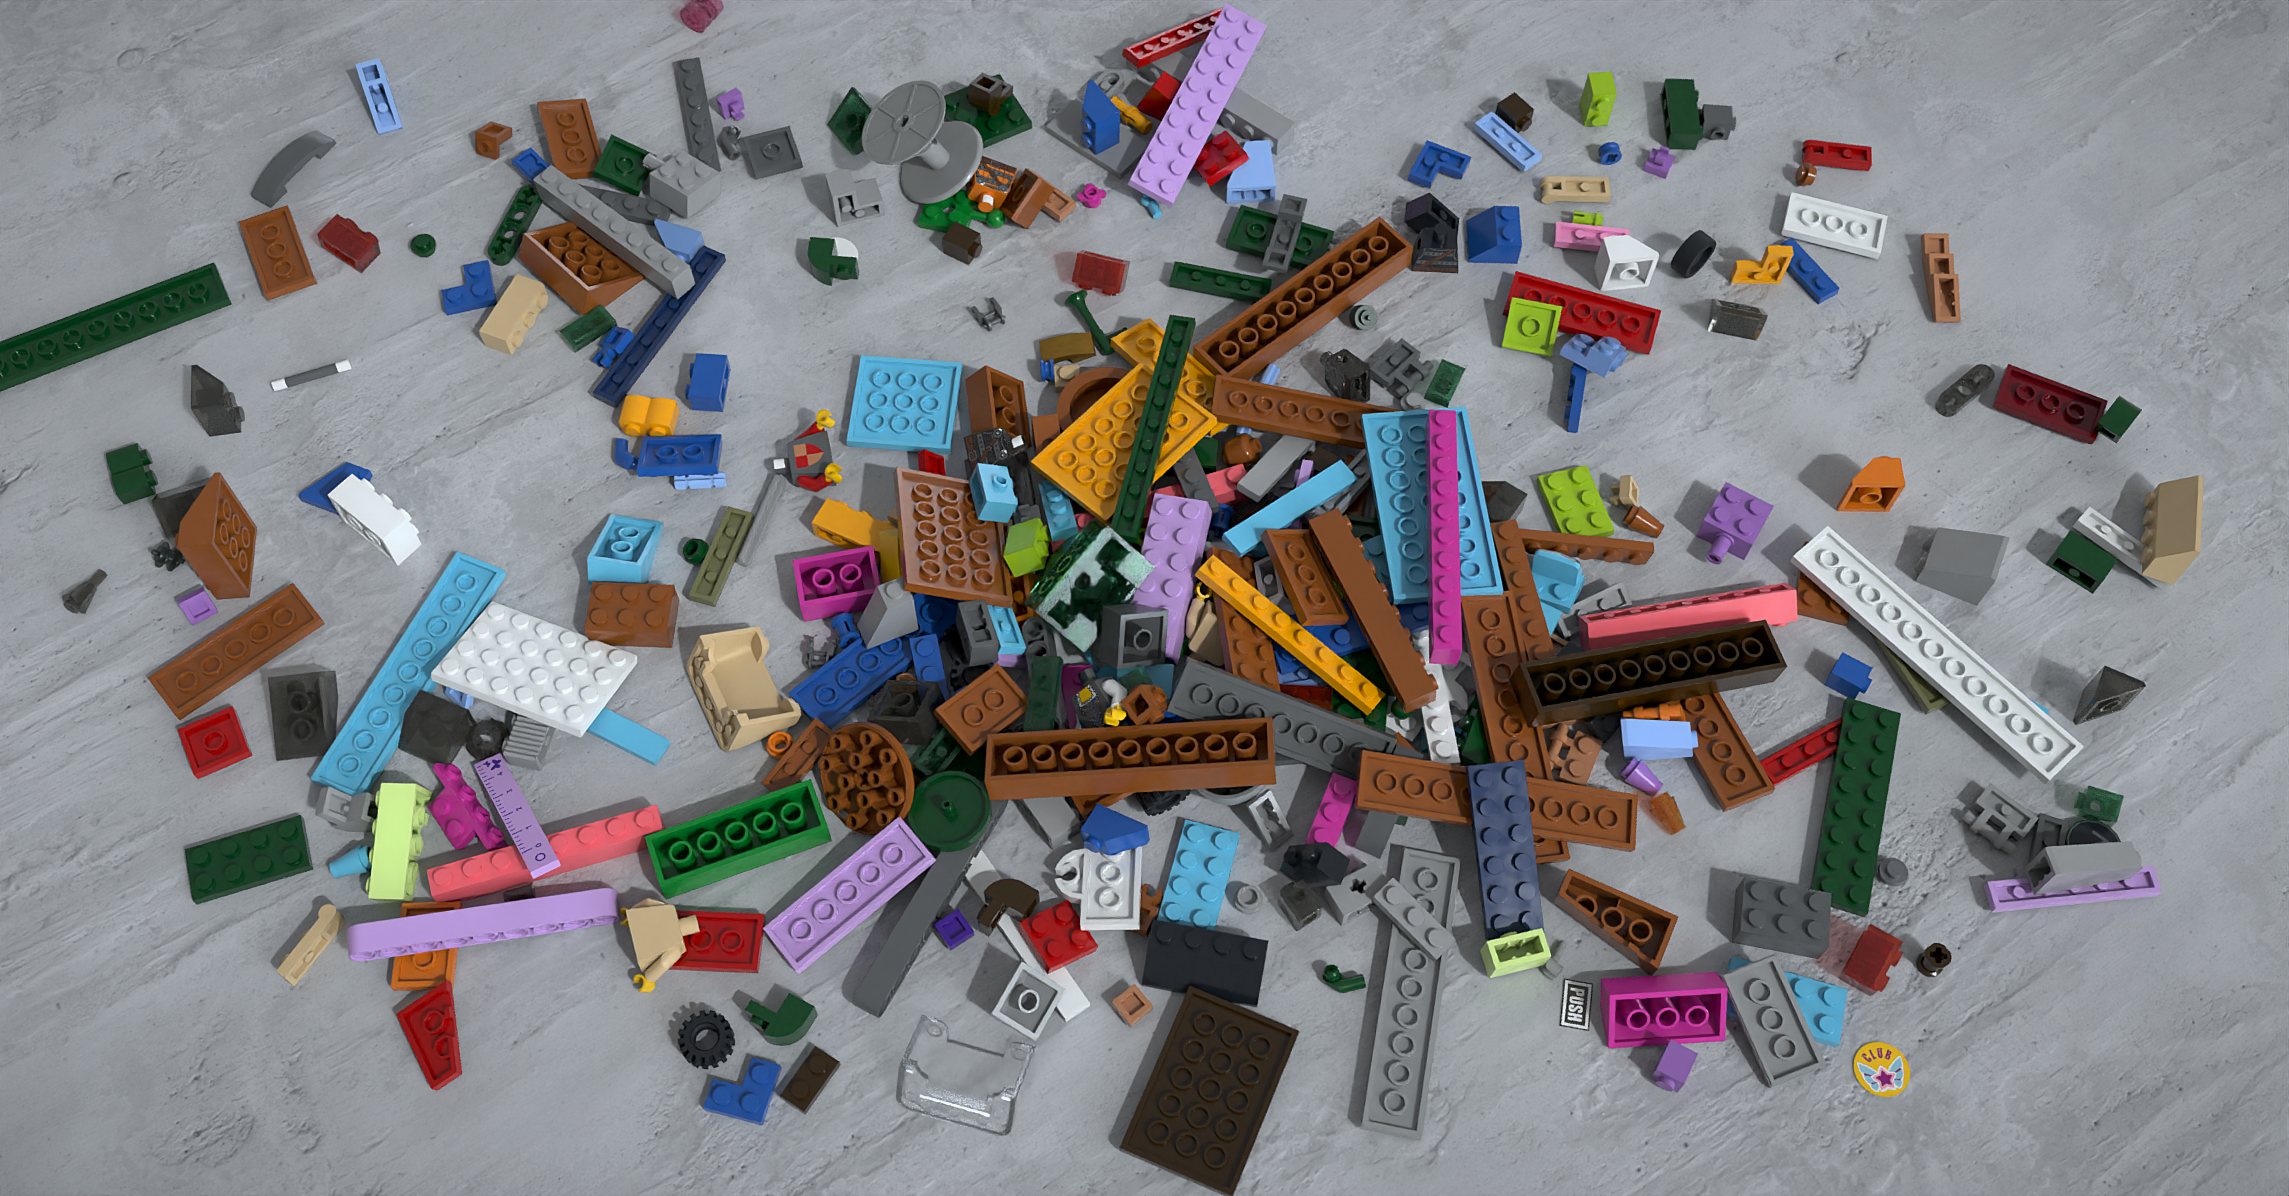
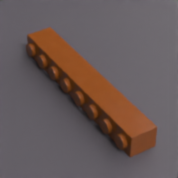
(1372, 610)

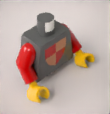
(811, 457)

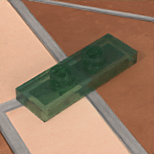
(1043, 693)

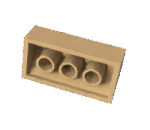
(2172, 528)

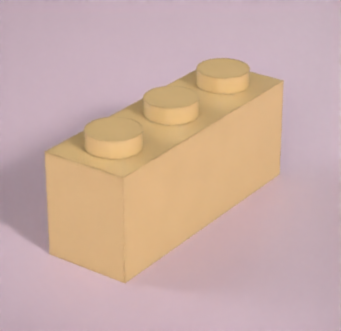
(514, 314)

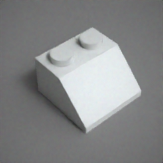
(1624, 263)

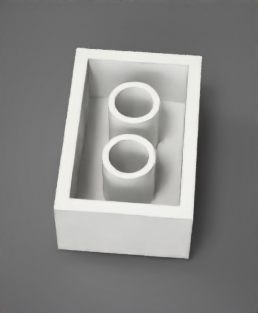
(375, 518)

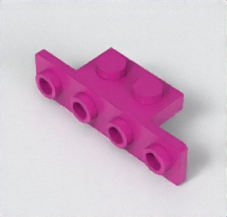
(461, 812)

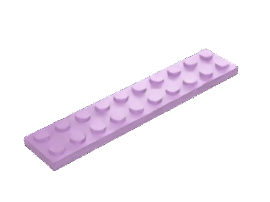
(1197, 105)

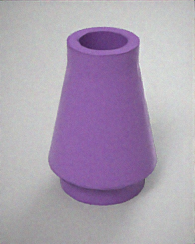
(1641, 776)

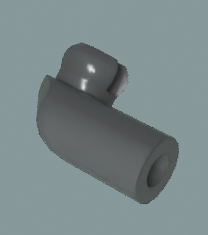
(729, 141)

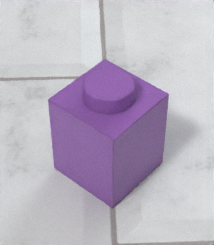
(1673, 1066)

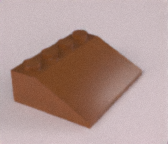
(577, 266)
(219, 540)

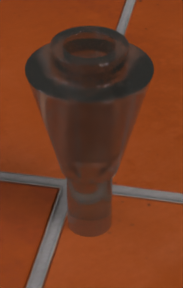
(81, 596)

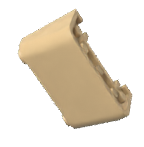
(737, 688)

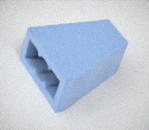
(1255, 178)
(1657, 739)

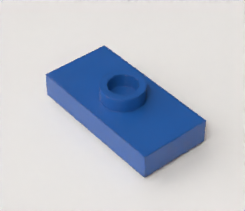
(529, 164)

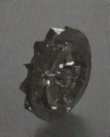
(487, 749)

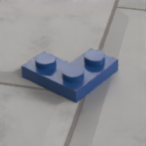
(1437, 159)
(477, 292)
(747, 1101)

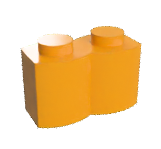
(648, 416)

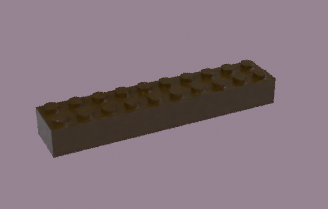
(1646, 673)

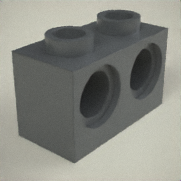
(977, 632)

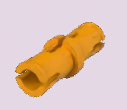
(1132, 116)

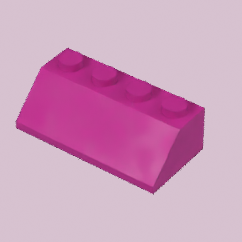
(1663, 1008)

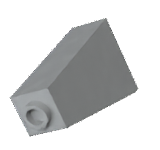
(2081, 866)

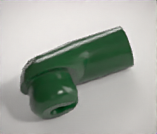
(1340, 983)

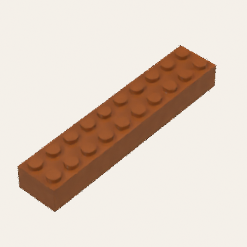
(1305, 302)
(1130, 759)

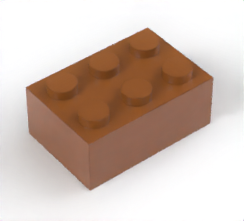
(632, 614)

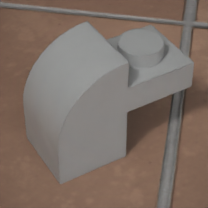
(347, 811)

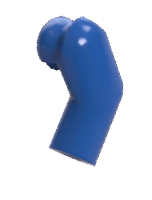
(623, 457)

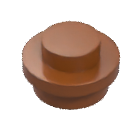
(1805, 174)

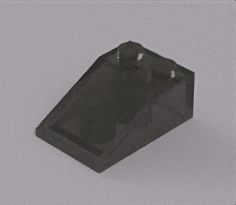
(303, 713)

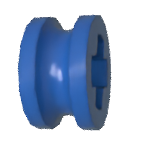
(1609, 153)
(1047, 370)

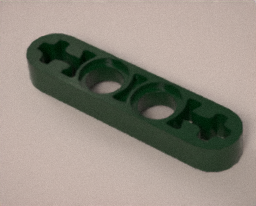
(512, 224)

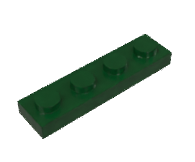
(1219, 282)

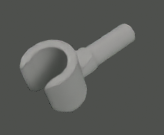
(1552, 967)

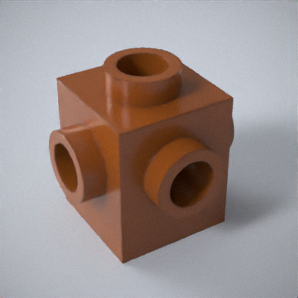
(1145, 704)

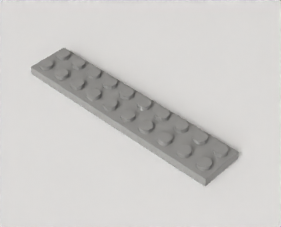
(1410, 1005)

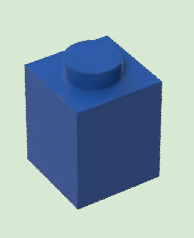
(1849, 676)

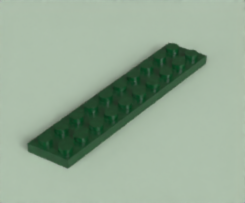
(111, 325)

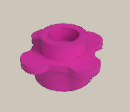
(1091, 196)

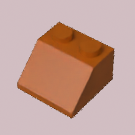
(1874, 486)

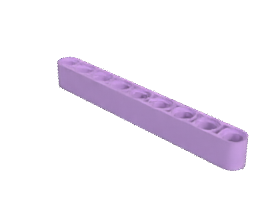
(482, 924)

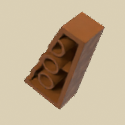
(1621, 920)

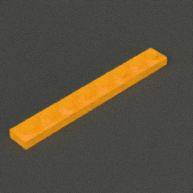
(1290, 634)

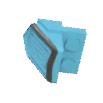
(1557, 579)

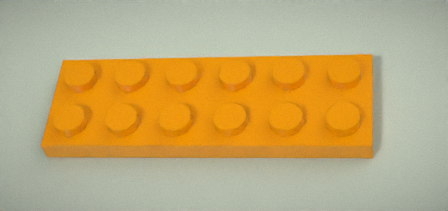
(1143, 345)

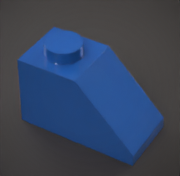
(1112, 832)

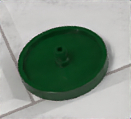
(950, 811)

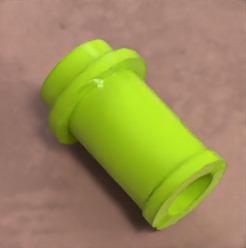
(1588, 218)

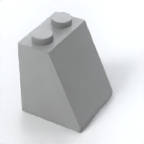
(1961, 562)

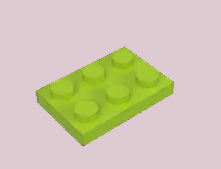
(1575, 503)

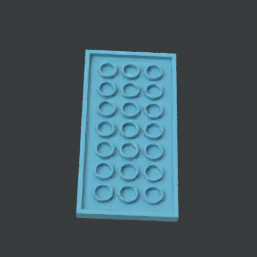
(1399, 487)

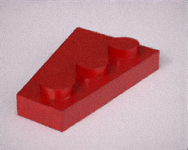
(434, 1035)

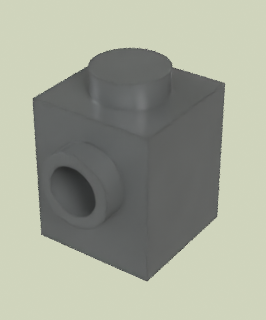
(1717, 121)

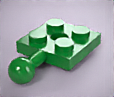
(965, 211)

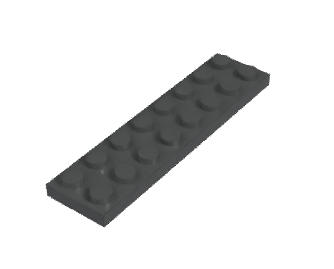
(1299, 727)

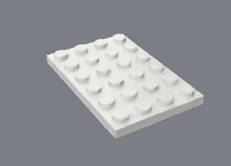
(535, 668)

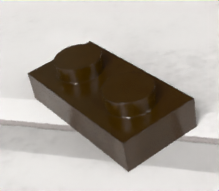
(810, 1080)

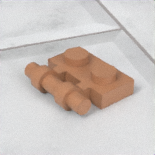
(1580, 758)

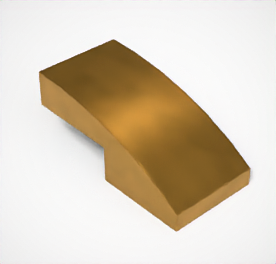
(1068, 346)

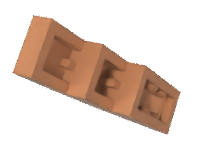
(1940, 279)

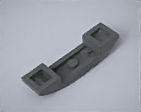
(287, 164)
(1285, 234)
(1379, 825)

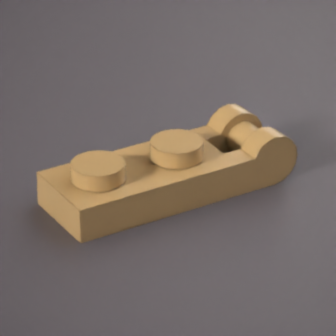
(1575, 189)
(311, 944)

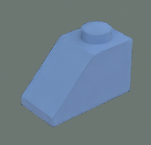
(679, 240)

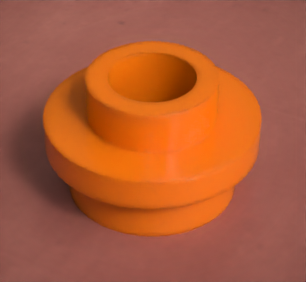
(776, 739)

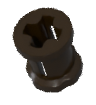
(1933, 960)

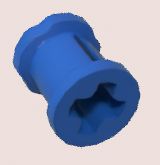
(1221, 520)
(845, 629)

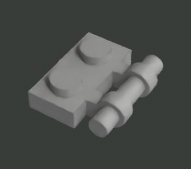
(2005, 813)

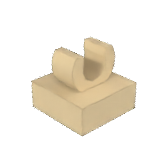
(1628, 492)

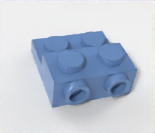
(1597, 357)

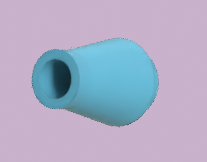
(352, 863)

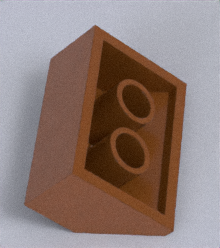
(997, 402)

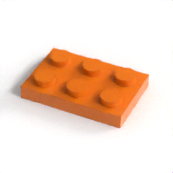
(425, 969)

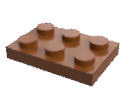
(1816, 603)
(982, 709)

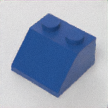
(1099, 120)
(1494, 236)

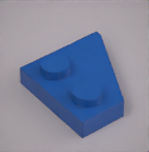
(318, 492)

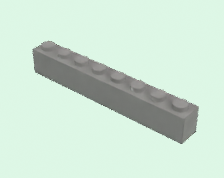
(1241, 111)
(614, 232)

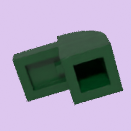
(827, 265)
(2117, 419)
(786, 1025)

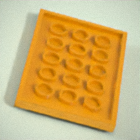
(1095, 450)

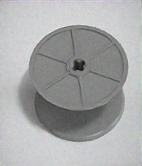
(911, 130)

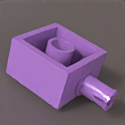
(1733, 523)

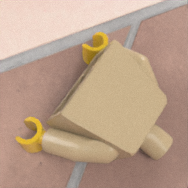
(1203, 629)
(656, 938)

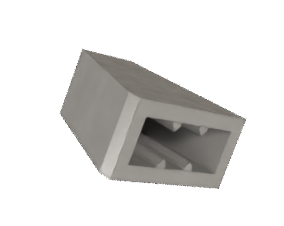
(888, 614)

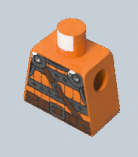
(990, 184)

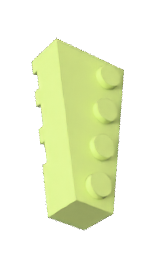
(397, 841)

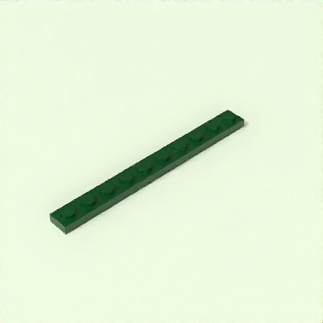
(1152, 428)

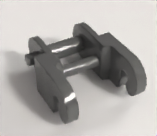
(982, 319)
(830, 654)

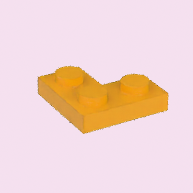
(1767, 271)

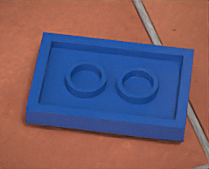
(680, 455)

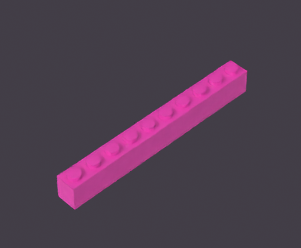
(1443, 538)

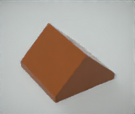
(1026, 198)

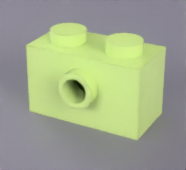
(1515, 952)

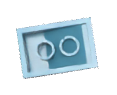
(624, 550)

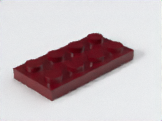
(2049, 404)

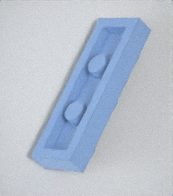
(1507, 141)

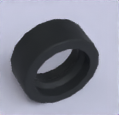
(1693, 254)

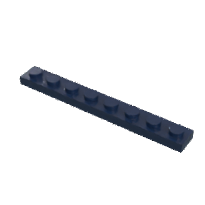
(657, 330)

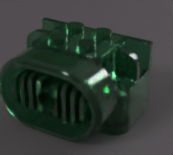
(1109, 577)

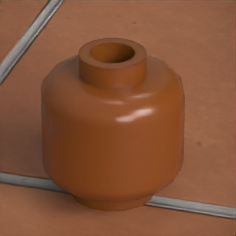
(1242, 450)

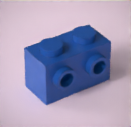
(708, 382)

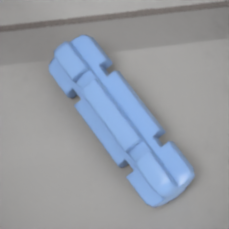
(700, 481)

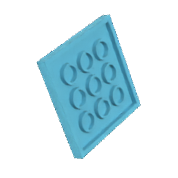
(905, 404)

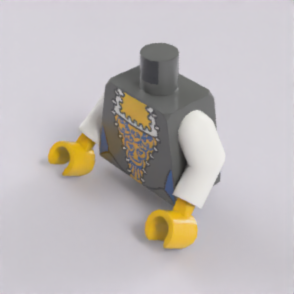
(1099, 701)

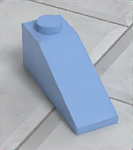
(379, 96)

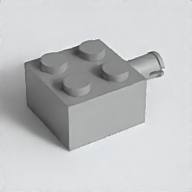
(682, 183)

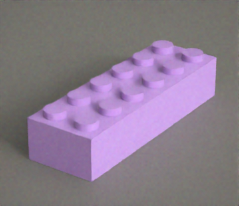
(1175, 547)

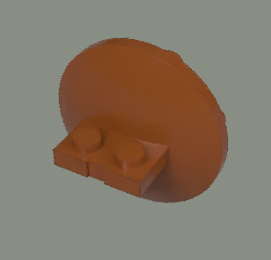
(867, 777)

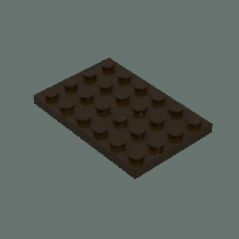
(1209, 1091)

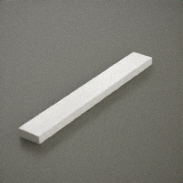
(1073, 1000)

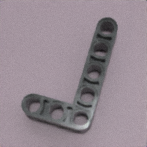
(1038, 646)

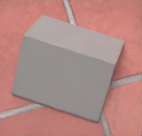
(1027, 1001)

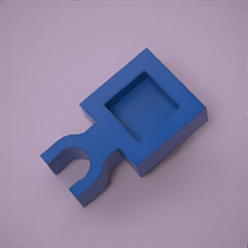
(613, 344)

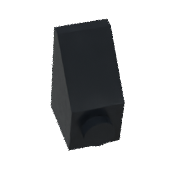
(1427, 212)

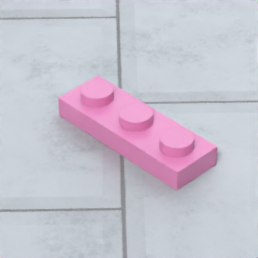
(1583, 236)

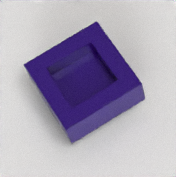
(954, 929)

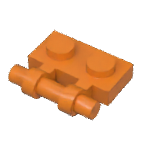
(1663, 712)

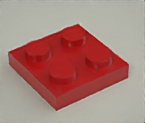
(1219, 158)
(215, 742)
(1057, 936)

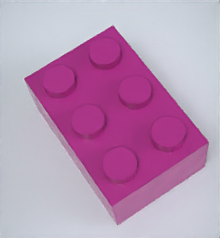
(836, 582)

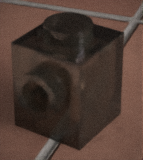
(1299, 904)

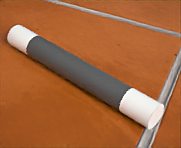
(311, 375)

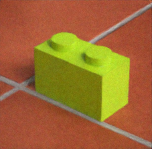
(1597, 99)
(1027, 547)

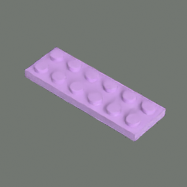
(849, 895)

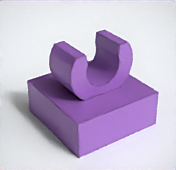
(731, 104)
(1659, 162)
(197, 606)

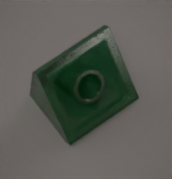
(850, 119)

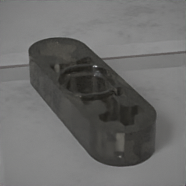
(1961, 399)

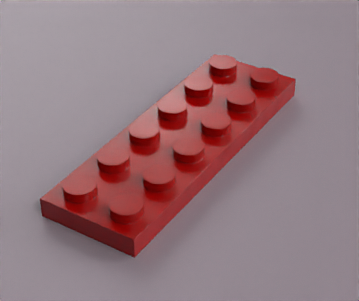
(1590, 312)

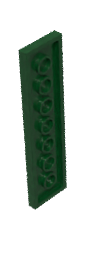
(1855, 805)

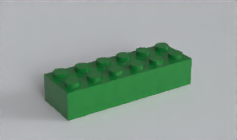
(738, 839)

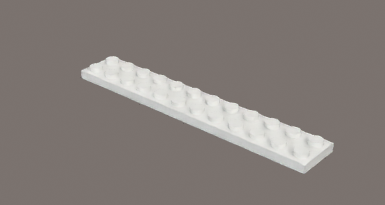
(1937, 655)

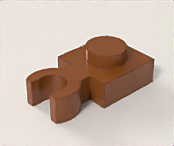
(1148, 910)

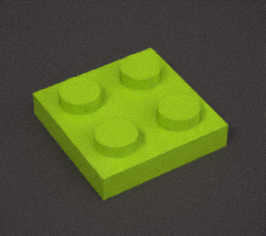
(1531, 327)

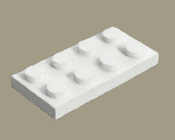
(1834, 225)

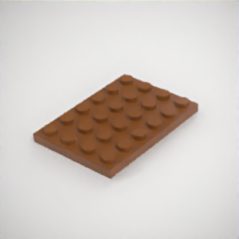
(944, 542)

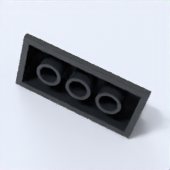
(1204, 959)

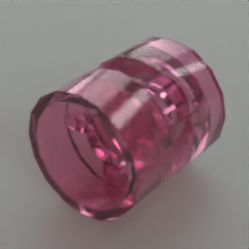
(700, 13)

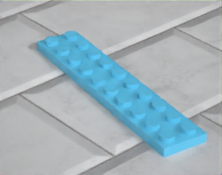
(377, 721)

